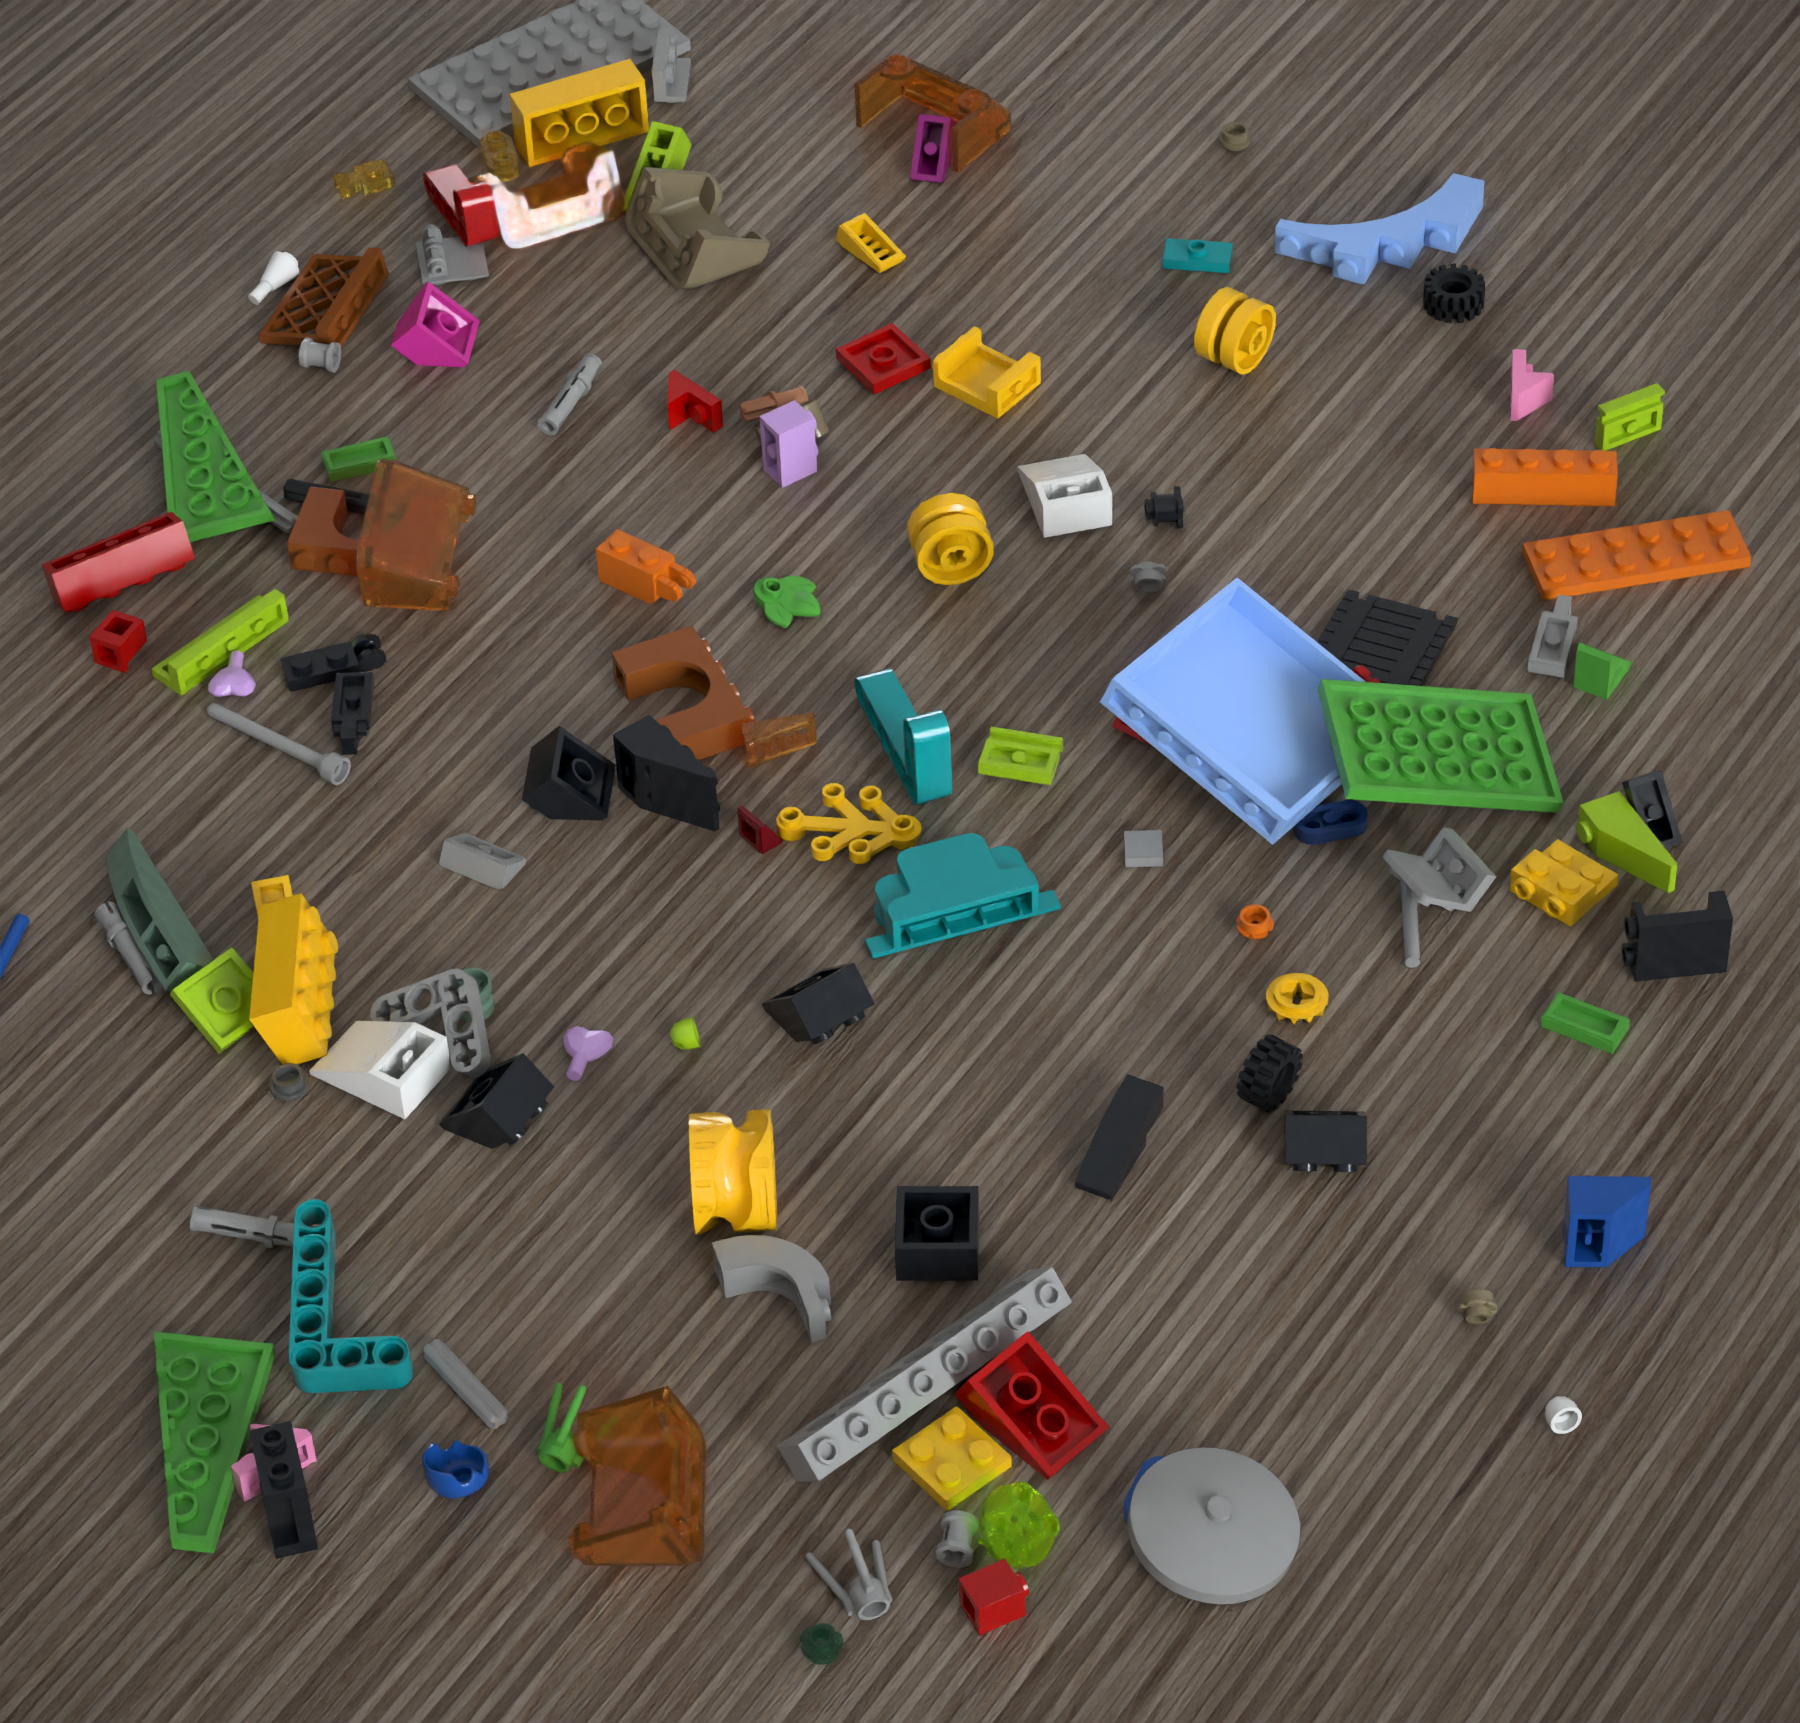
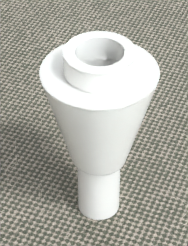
(279, 271)

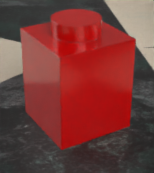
(993, 1596)

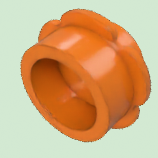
(1254, 922)

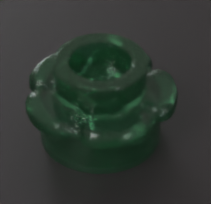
(821, 1652)

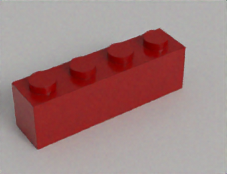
(118, 562)

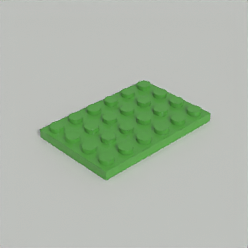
(1439, 746)

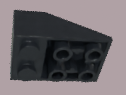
(665, 775)

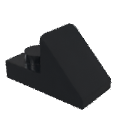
(1652, 803)

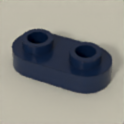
(1332, 822)

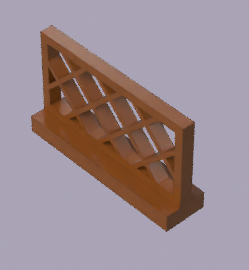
(344, 307)

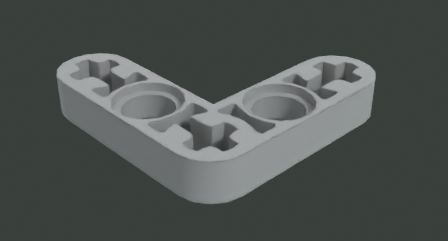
(449, 1006)

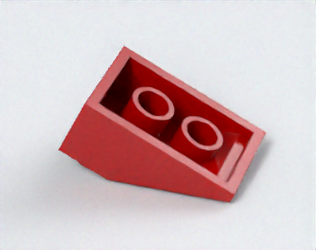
(1032, 1407)

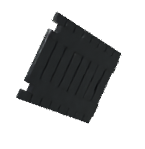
(1387, 638)

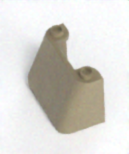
(682, 234)

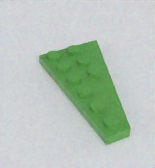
(201, 468)
(206, 1411)

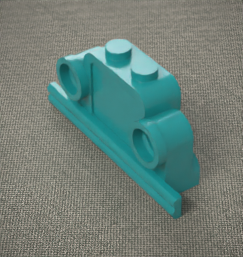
(953, 891)

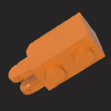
(641, 569)

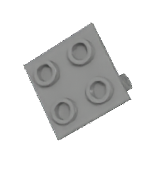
(448, 258)

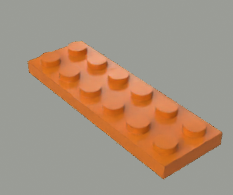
(1636, 555)

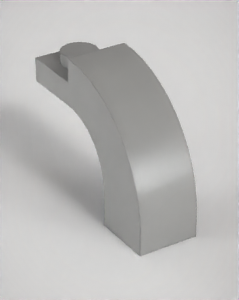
(779, 1267)

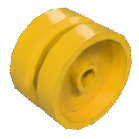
(1235, 330)
(950, 539)

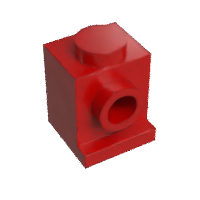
(117, 640)

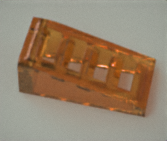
(766, 740)

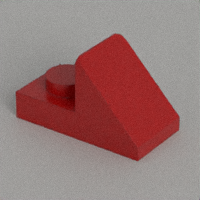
(692, 401)

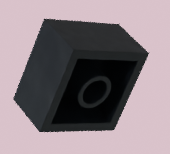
(937, 1233)

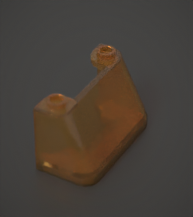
(579, 199)
(411, 538)
(644, 1483)

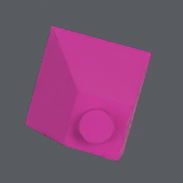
(435, 330)

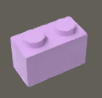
(788, 443)

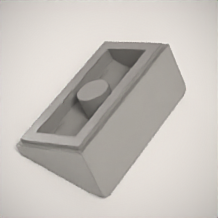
(480, 860)

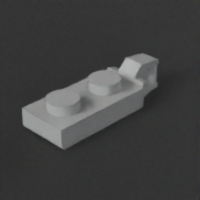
(1554, 639)

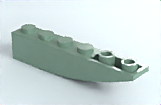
(154, 914)

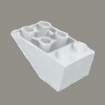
(1067, 494)
(386, 1064)

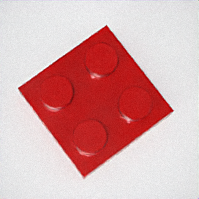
(883, 358)

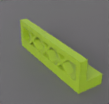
(213, 647)

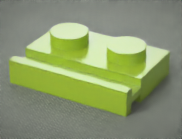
(1629, 417)
(1020, 755)

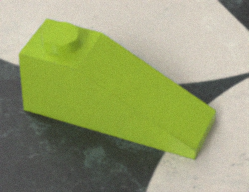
(663, 148)
(1623, 839)

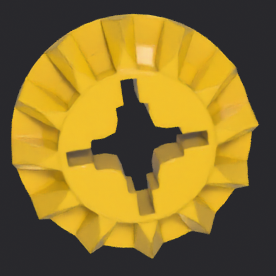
(1284, 989)

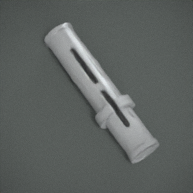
(576, 384)
(121, 939)
(248, 1227)

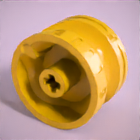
(733, 1171)

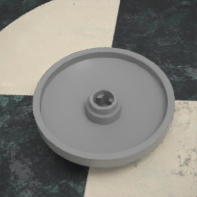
(1213, 1525)

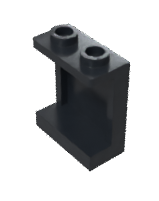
(1678, 942)
(283, 1489)

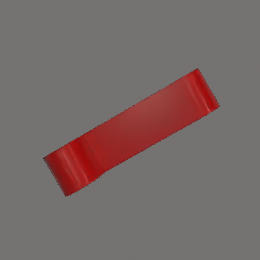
(464, 206)

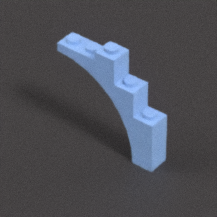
(1395, 240)

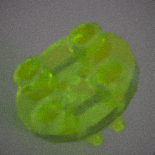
(1029, 1514)

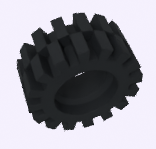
(1468, 297)
(1269, 1073)

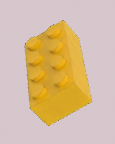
(584, 107)
(293, 980)

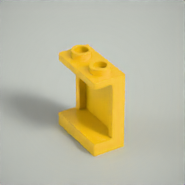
(985, 375)

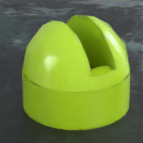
(685, 1034)

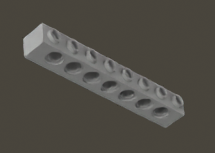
(923, 1375)

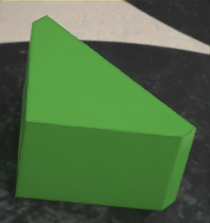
(1598, 671)

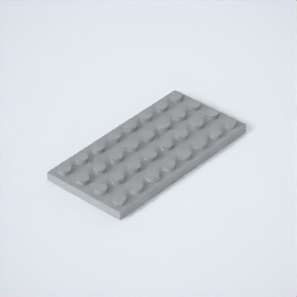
(573, 39)

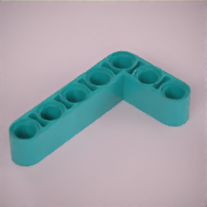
(913, 742)
(317, 1313)

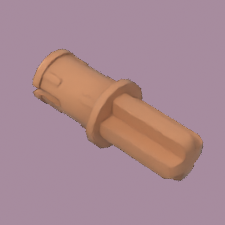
(754, 408)

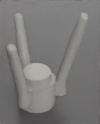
(868, 1595)

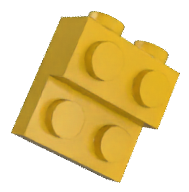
(1562, 881)

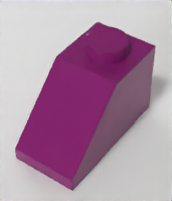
(932, 148)

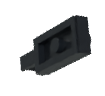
(352, 708)

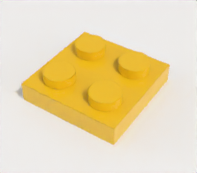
(951, 1458)

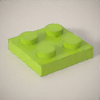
(219, 999)

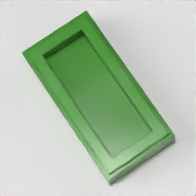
(356, 458)
(1585, 1022)

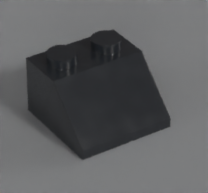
(568, 778)
(821, 1003)
(499, 1103)
(1325, 1139)

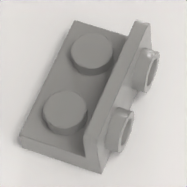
(669, 73)

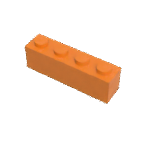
(1544, 477)

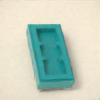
(1197, 255)

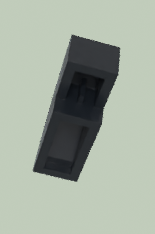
(1120, 1137)

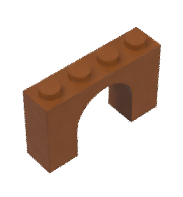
(317, 536)
(686, 662)

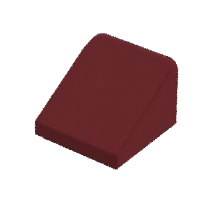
(756, 832)

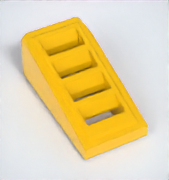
(849, 238)

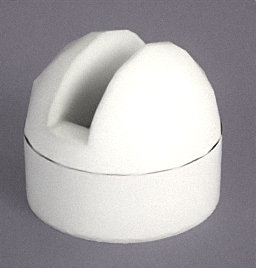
(1562, 1415)

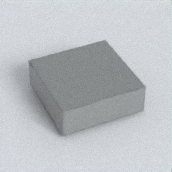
(1143, 848)

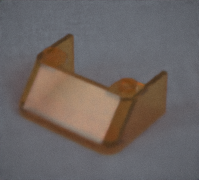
(979, 115)

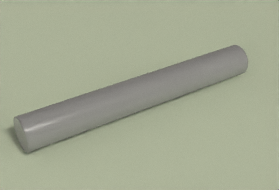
(1410, 927)

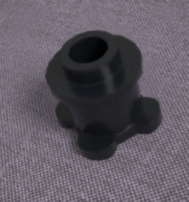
(1165, 508)

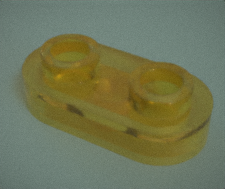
(500, 155)

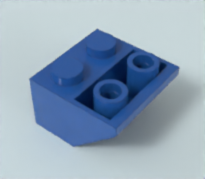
(1603, 1218)

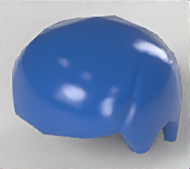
(455, 1470)

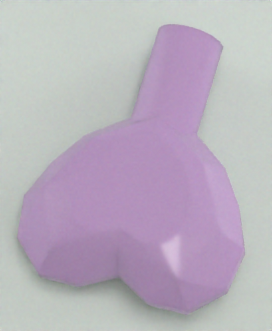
(232, 679)
(585, 1047)

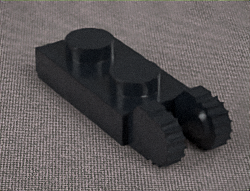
(322, 664)

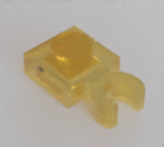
(368, 177)

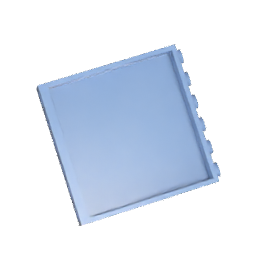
(1238, 708)

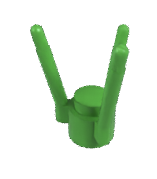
(558, 1448)

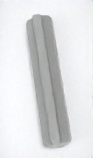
(465, 1384)

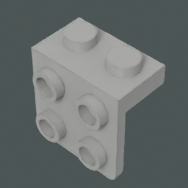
(1445, 874)

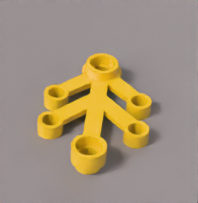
(893, 829)

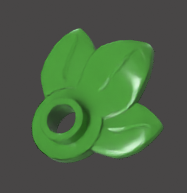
(786, 598)

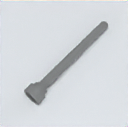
(331, 767)

